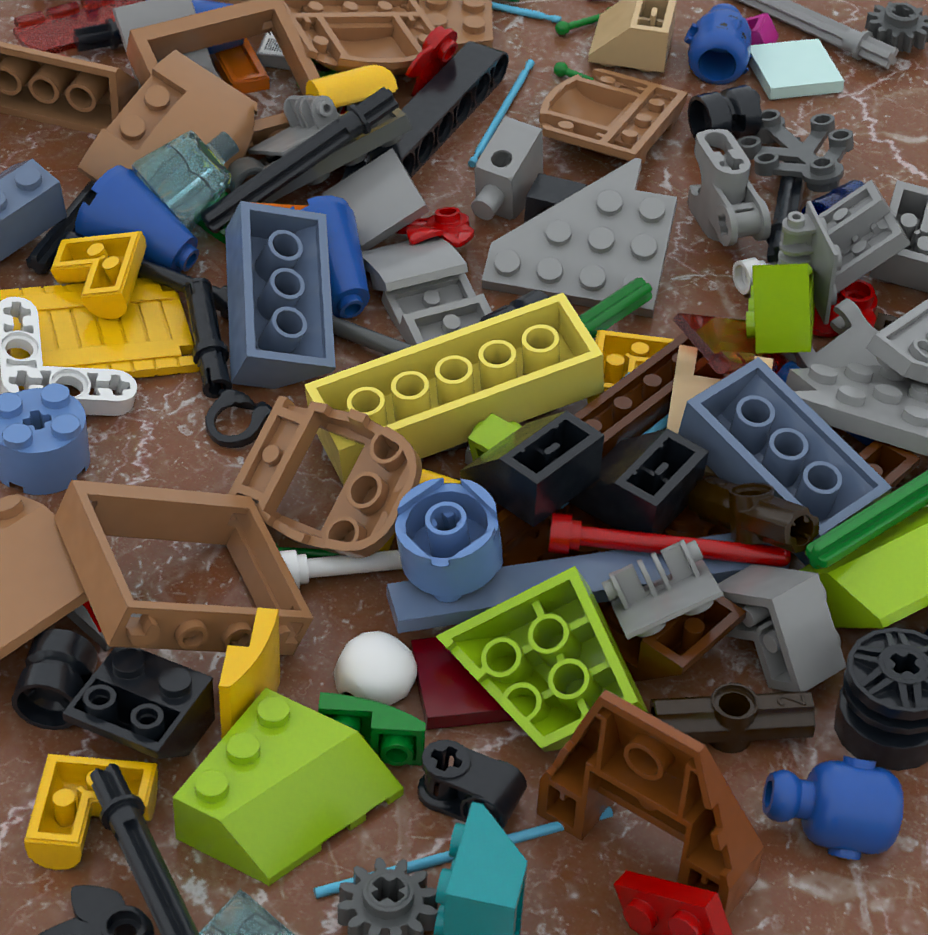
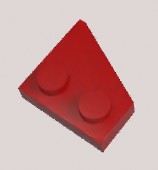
(669, 907)

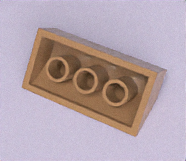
(62, 89)

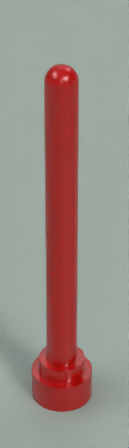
(570, 534)

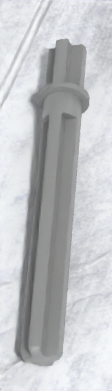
(860, 44)

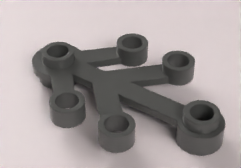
(819, 173)

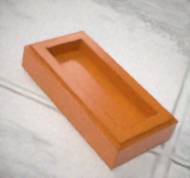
(242, 68)

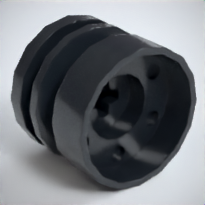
(885, 699)

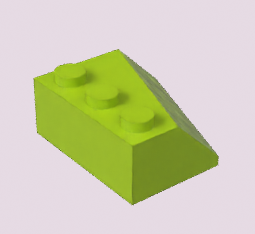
(881, 578)
(545, 657)
(280, 788)

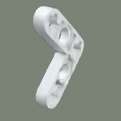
(33, 374)

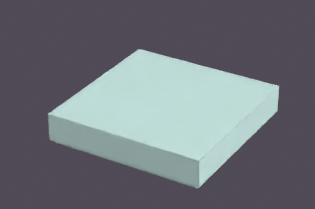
(795, 69)

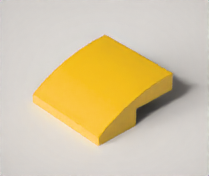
(250, 669)

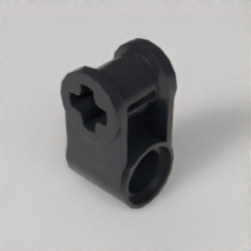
(469, 780)

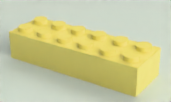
(447, 385)

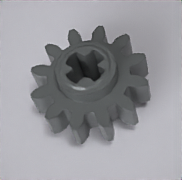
(899, 25)
(387, 901)

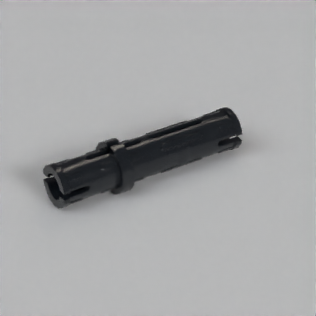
(209, 348)

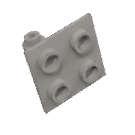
(306, 117)
(807, 241)
(648, 607)

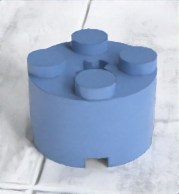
(42, 439)
(448, 538)

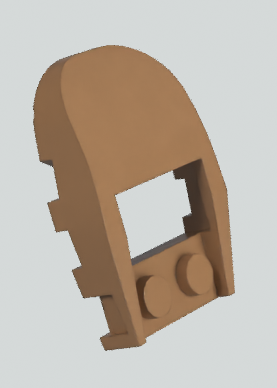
(369, 500)

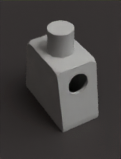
(507, 169)

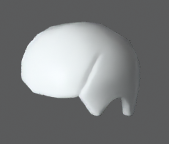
(376, 668)

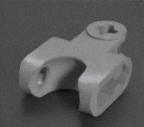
(725, 199)

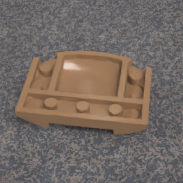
(361, 32)
(170, 103)
(610, 113)

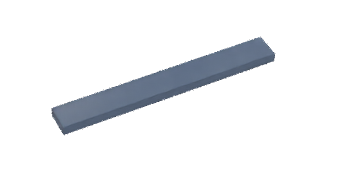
(419, 610)

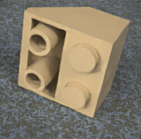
(635, 35)

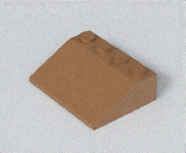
(35, 573)

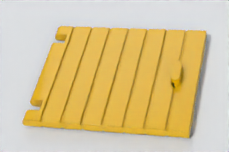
(140, 342)

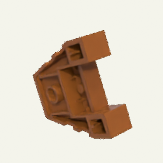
(663, 778)

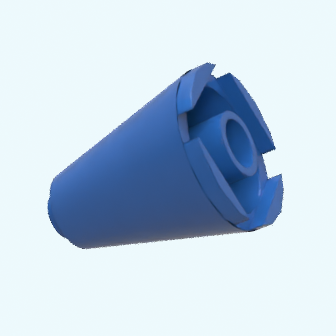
(131, 206)
(346, 262)

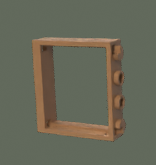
(220, 27)
(181, 517)

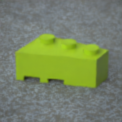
(781, 308)

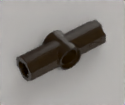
(753, 513)
(738, 716)

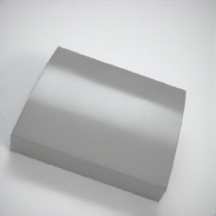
(380, 198)
(864, 232)
(408, 265)
(434, 308)

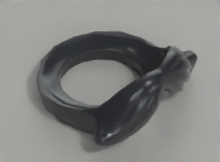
(236, 398)

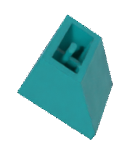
(485, 880)

